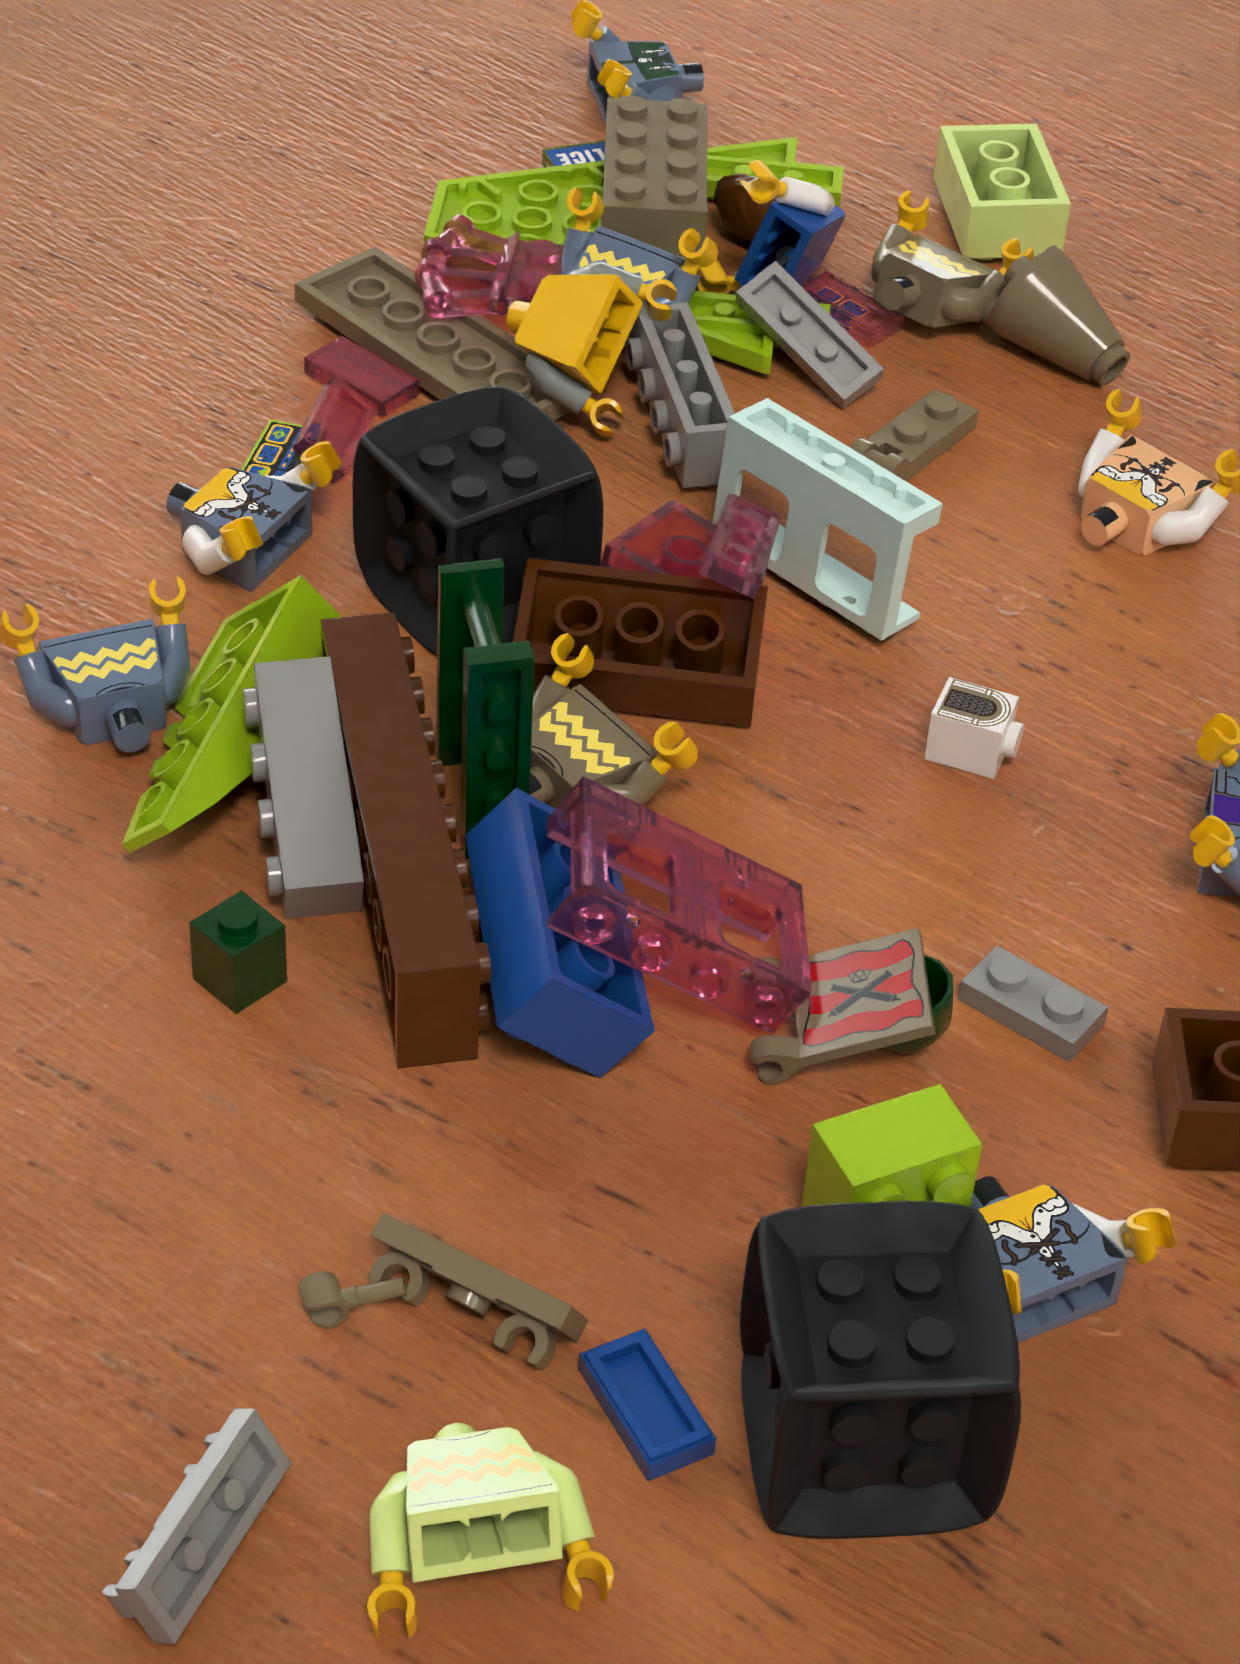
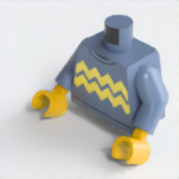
(633, 255)
(109, 678)

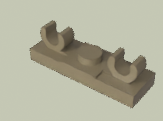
(476, 1288)

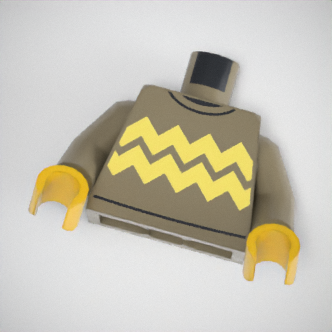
(932, 280)
(583, 737)

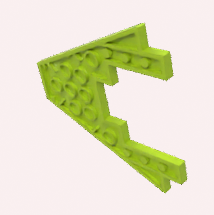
(538, 208)

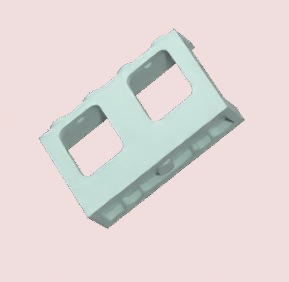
(826, 487)

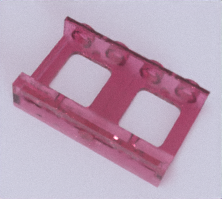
(704, 888)

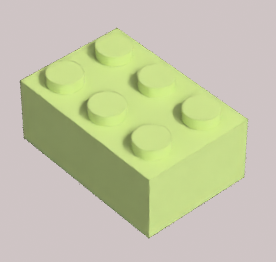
(1000, 188)

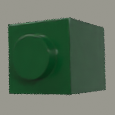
(238, 951)

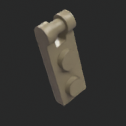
(919, 434)

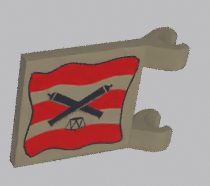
(858, 1003)

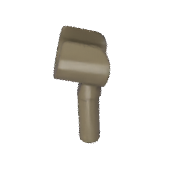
(330, 1304)

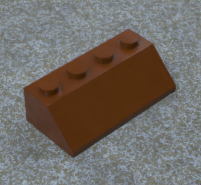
(654, 638)

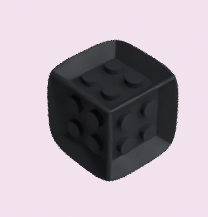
(469, 485)
(878, 1369)

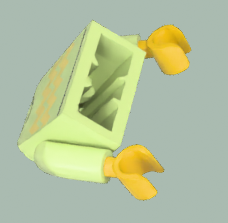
(477, 1508)

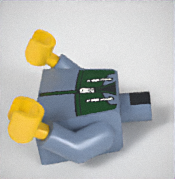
(630, 67)

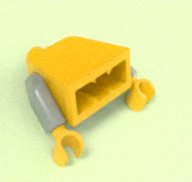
(579, 330)

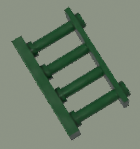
(481, 690)

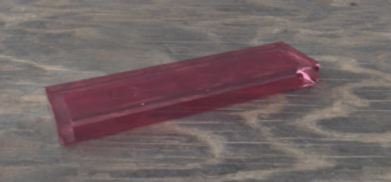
(741, 545)

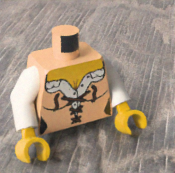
(1144, 494)

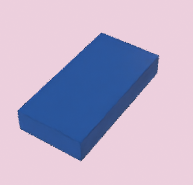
(646, 1404)

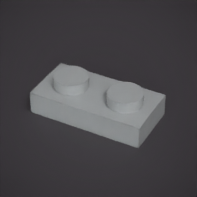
(1033, 1003)

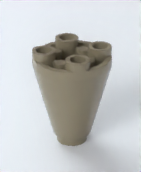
(1057, 317)

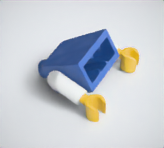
(793, 232)

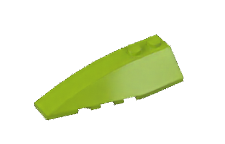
(212, 741)

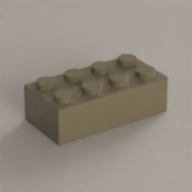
(655, 170)

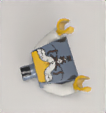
(250, 521)
(1061, 1256)

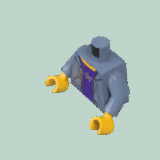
(1219, 831)

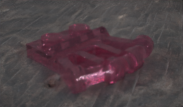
(480, 272)

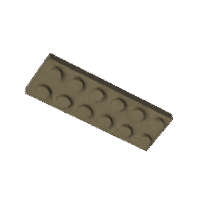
(383, 311)

